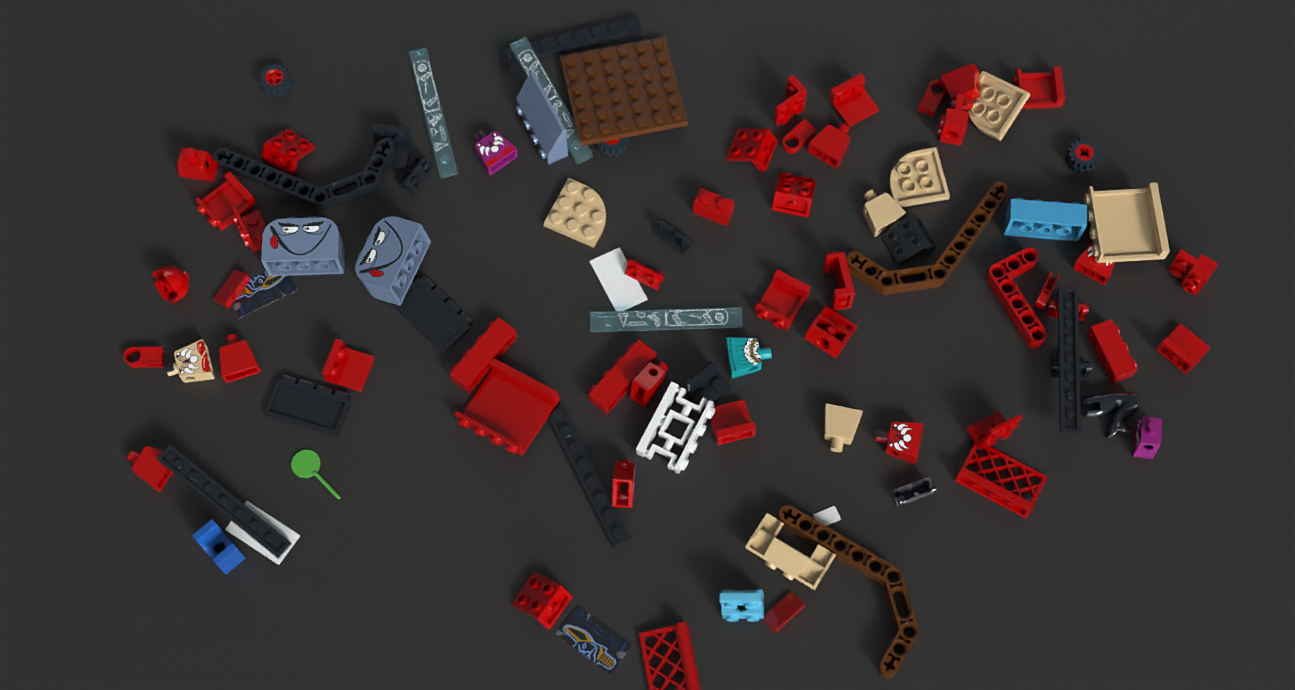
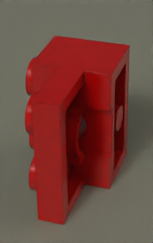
(954, 122)
(1192, 271)
(830, 332)

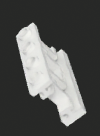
(662, 421)

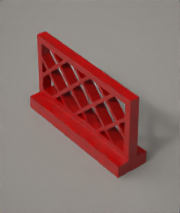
(995, 490)
(686, 654)

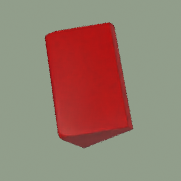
(232, 288)
(783, 612)

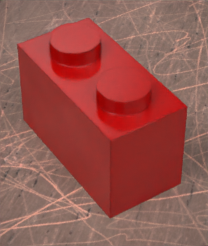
(713, 207)

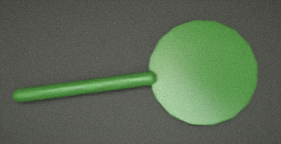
(306, 464)

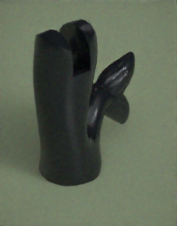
(1104, 402)

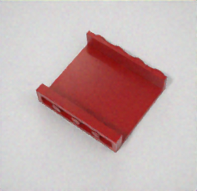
(509, 408)

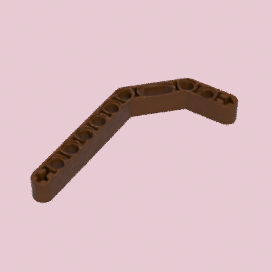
(940, 267)
(863, 567)

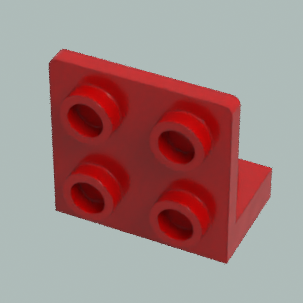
(852, 100)
(794, 101)
(754, 146)
(285, 151)
(794, 194)
(250, 228)
(1183, 348)
(347, 366)
(732, 422)
(992, 428)
(542, 599)

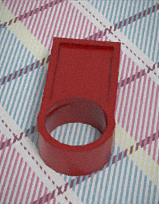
(931, 100)
(801, 133)
(1046, 291)
(149, 356)

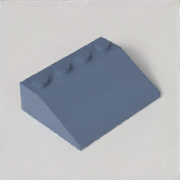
(541, 120)

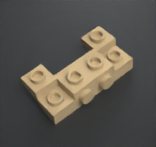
(785, 557)

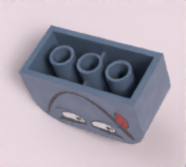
(302, 247)
(392, 258)

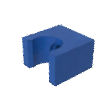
(210, 539)

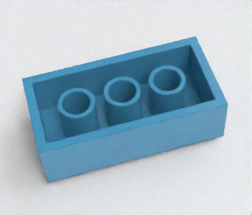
(1045, 219)

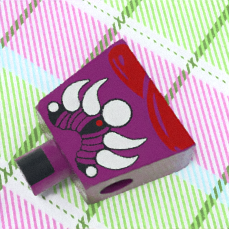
(494, 151)
(1147, 432)

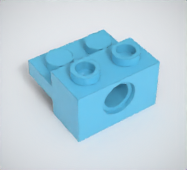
(751, 599)

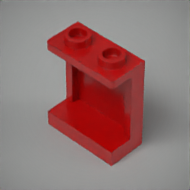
(1045, 89)
(219, 202)
(844, 295)
(782, 300)

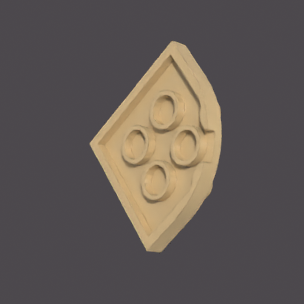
(996, 106)
(918, 179)
(578, 213)

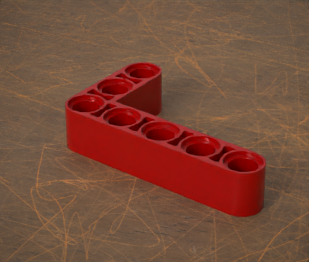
(1015, 296)

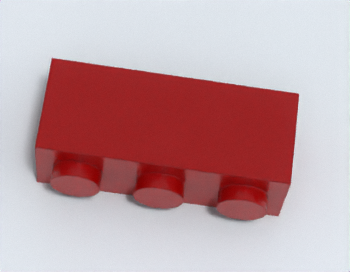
(1112, 351)

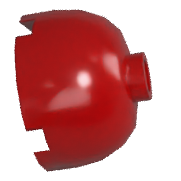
(171, 283)

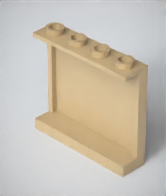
(1127, 224)

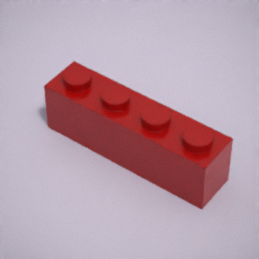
(476, 360)
(619, 379)

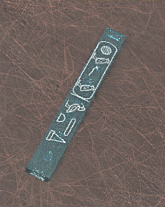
(529, 62)
(433, 113)
(666, 319)

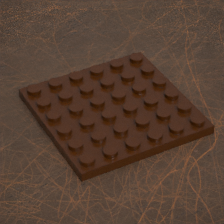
(623, 91)

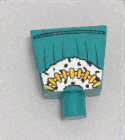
(745, 355)

